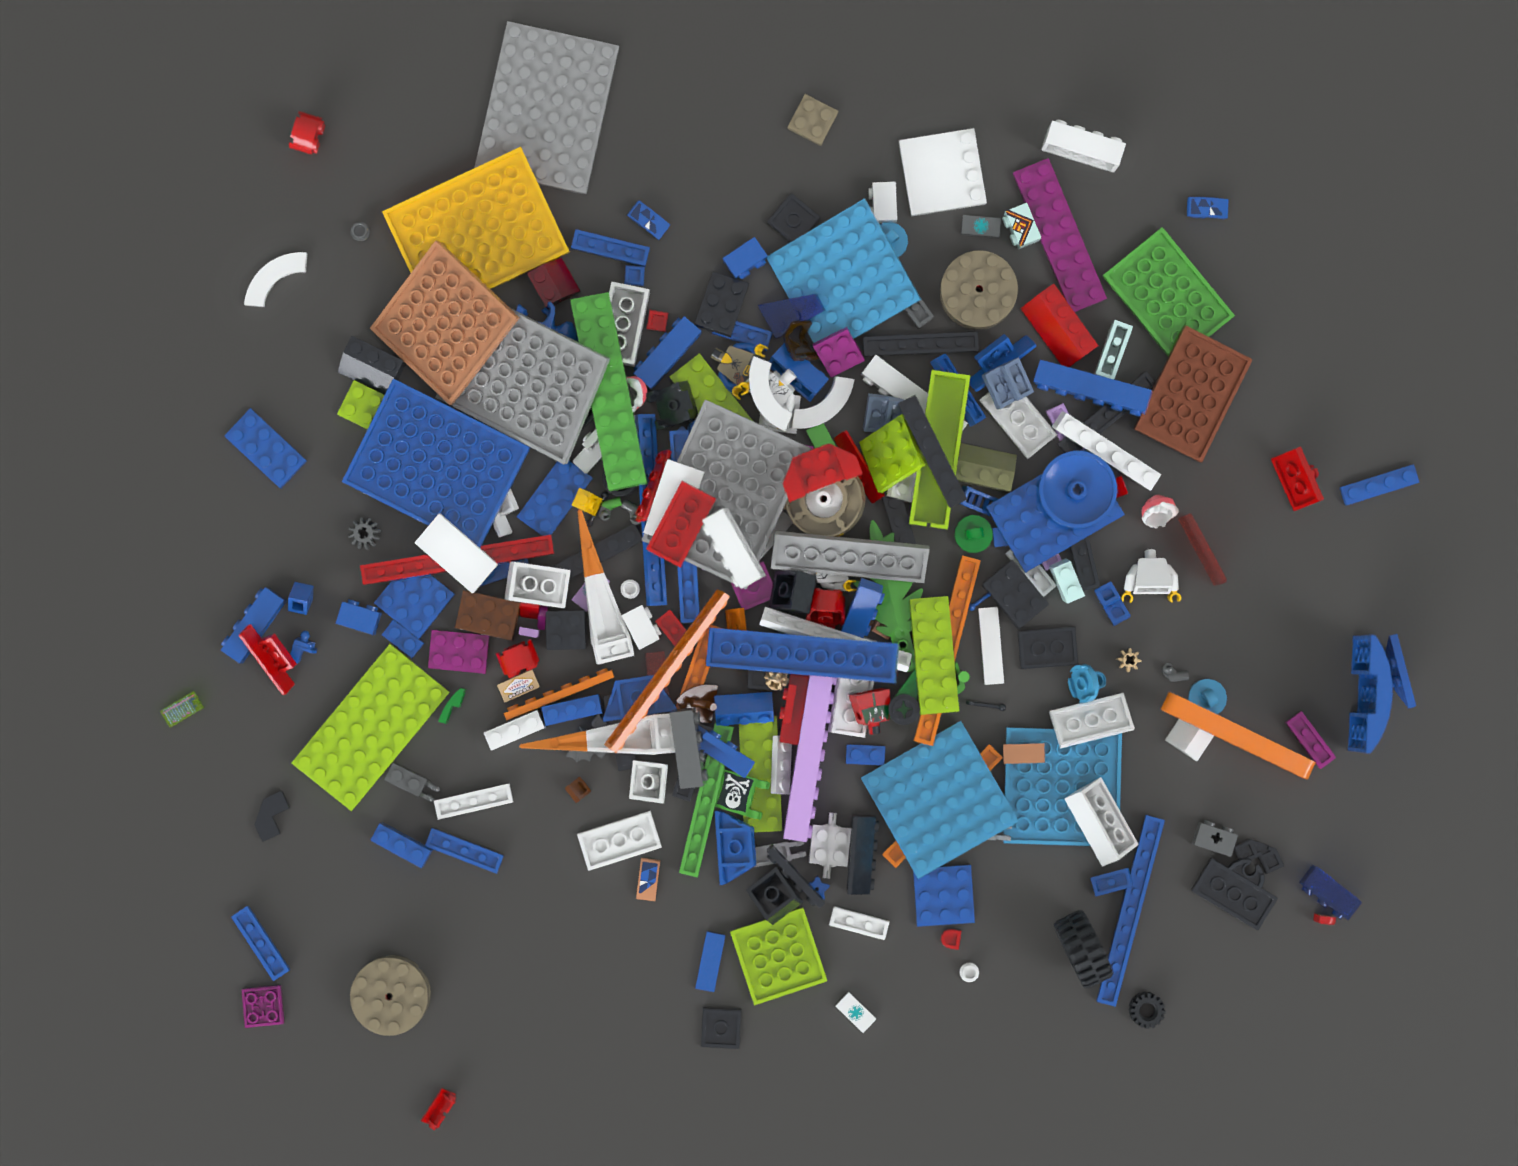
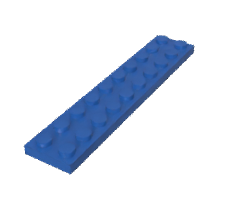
(802, 655)

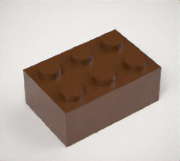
(488, 615)

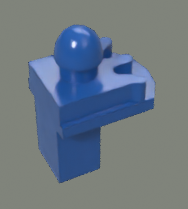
(302, 644)

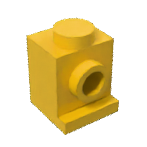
(587, 502)

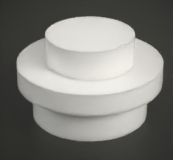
(630, 589)
(969, 972)

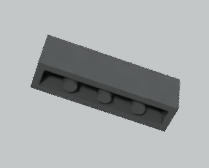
(688, 747)

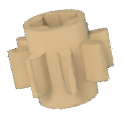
(1134, 660)
(776, 680)

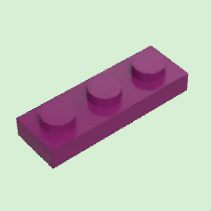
(1310, 740)

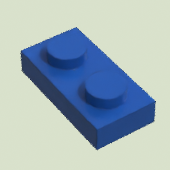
(402, 639)
(865, 754)
(1112, 882)

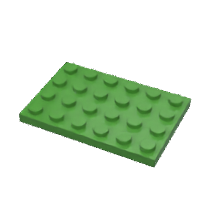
(1167, 291)

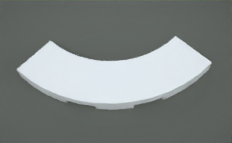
(271, 273)
(763, 397)
(826, 408)

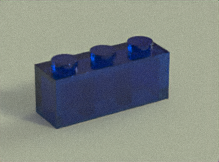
(1329, 893)

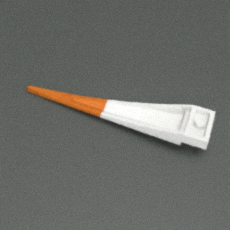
(606, 625)
(650, 737)

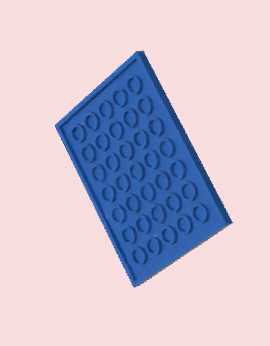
(435, 462)

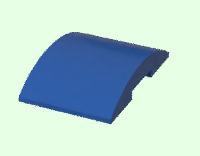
(1373, 694)

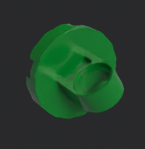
(973, 534)

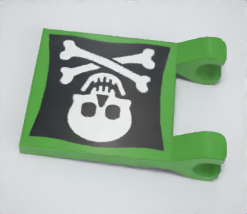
(737, 794)

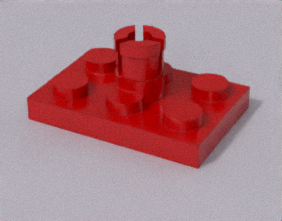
(1298, 478)

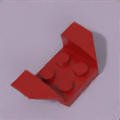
(819, 469)

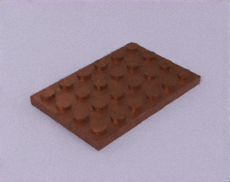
(1193, 393)

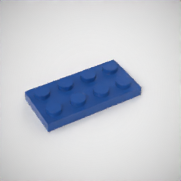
(265, 448)
(554, 498)

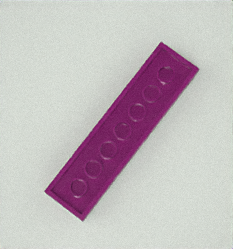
(1060, 235)

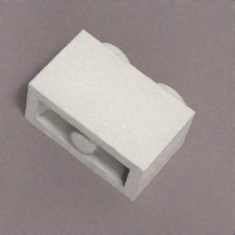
(883, 201)
(641, 627)

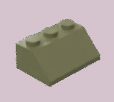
(986, 467)

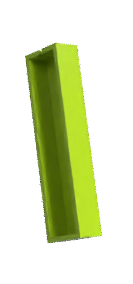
(946, 416)

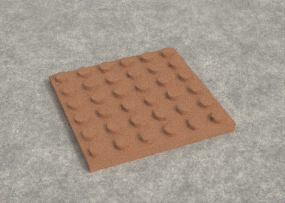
(444, 322)

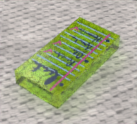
(182, 709)

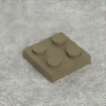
(813, 120)

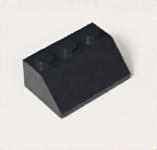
(370, 365)

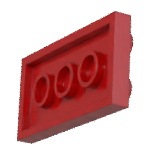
(681, 523)

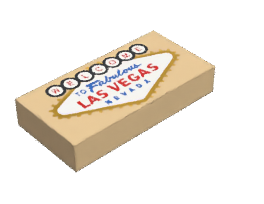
(518, 686)

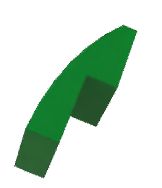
(456, 700)

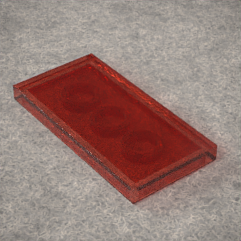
(1202, 549)

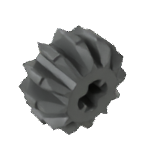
(359, 537)

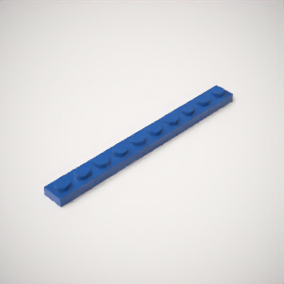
(653, 565)
(687, 572)
(1131, 908)

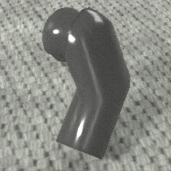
(631, 508)
(1172, 675)

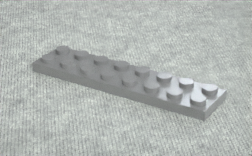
(849, 557)

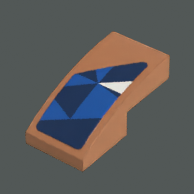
(648, 879)

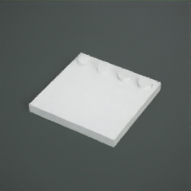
(942, 172)

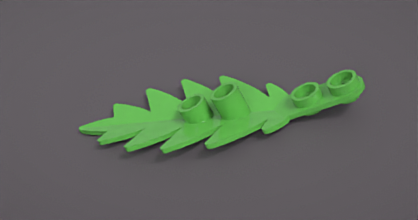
(894, 610)

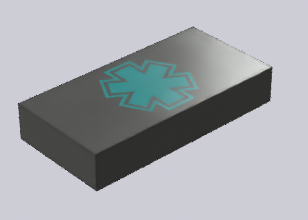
(980, 226)

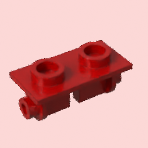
(441, 1104)

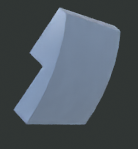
(1007, 383)
(880, 411)

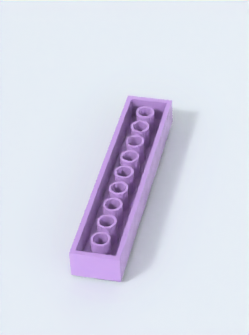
(808, 757)

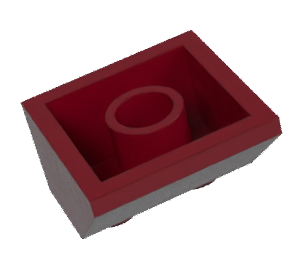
(553, 282)

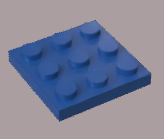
(415, 602)
(944, 896)

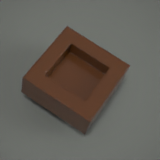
(577, 789)

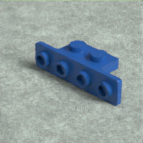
(997, 354)
(725, 752)

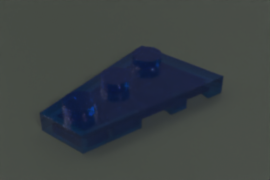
(783, 312)

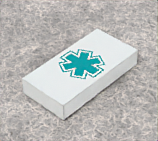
(855, 1012)

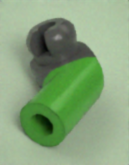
(607, 507)

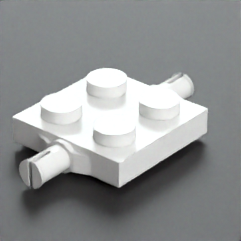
(829, 845)

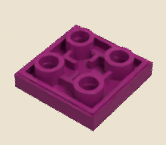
(262, 1006)

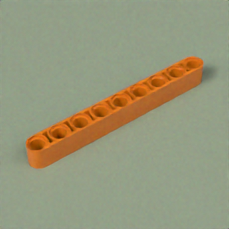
(1237, 735)

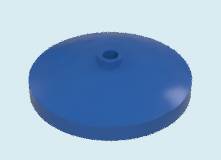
(1093, 479)

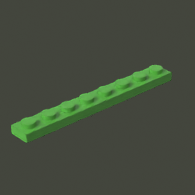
(704, 810)

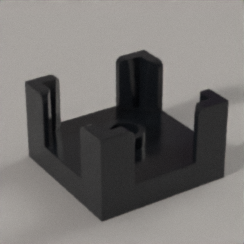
(673, 404)

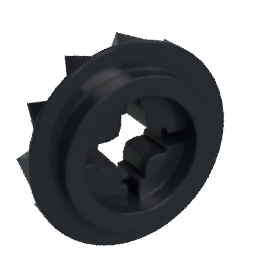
(910, 716)

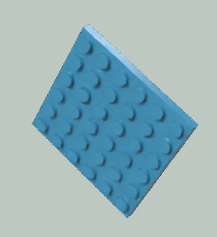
(849, 270)
(1040, 789)
(939, 800)

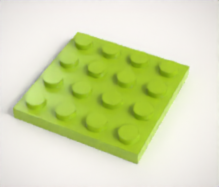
(778, 956)

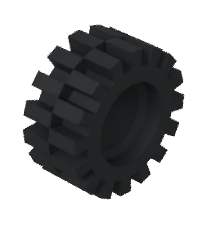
(1157, 1016)

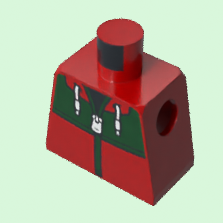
(871, 708)

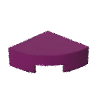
(542, 617)

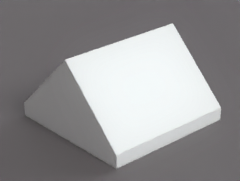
(1189, 739)
(648, 781)

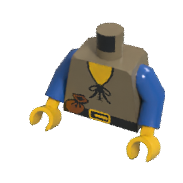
(736, 364)

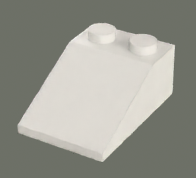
(537, 584)

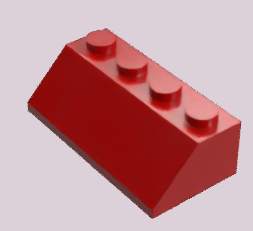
(1059, 326)

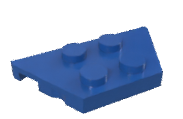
(1398, 670)
(626, 693)
(734, 846)

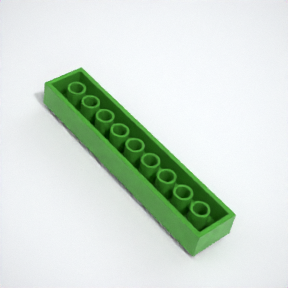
(612, 401)

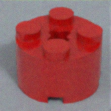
(306, 133)
(827, 608)
(517, 658)

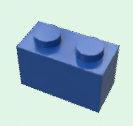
(745, 258)
(358, 617)

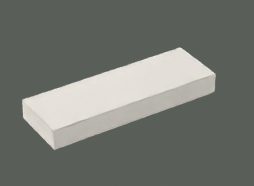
(1037, 576)
(859, 923)

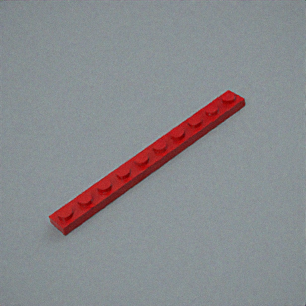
(426, 565)

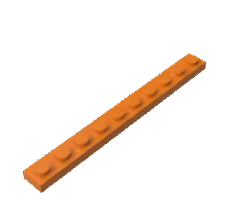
(958, 608)
(665, 672)

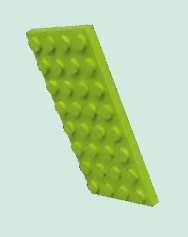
(370, 727)

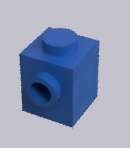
(300, 598)

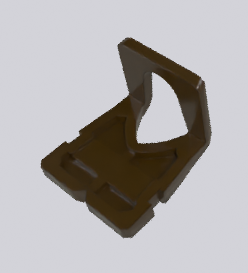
(802, 350)

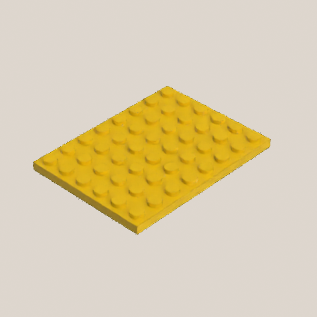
(485, 218)

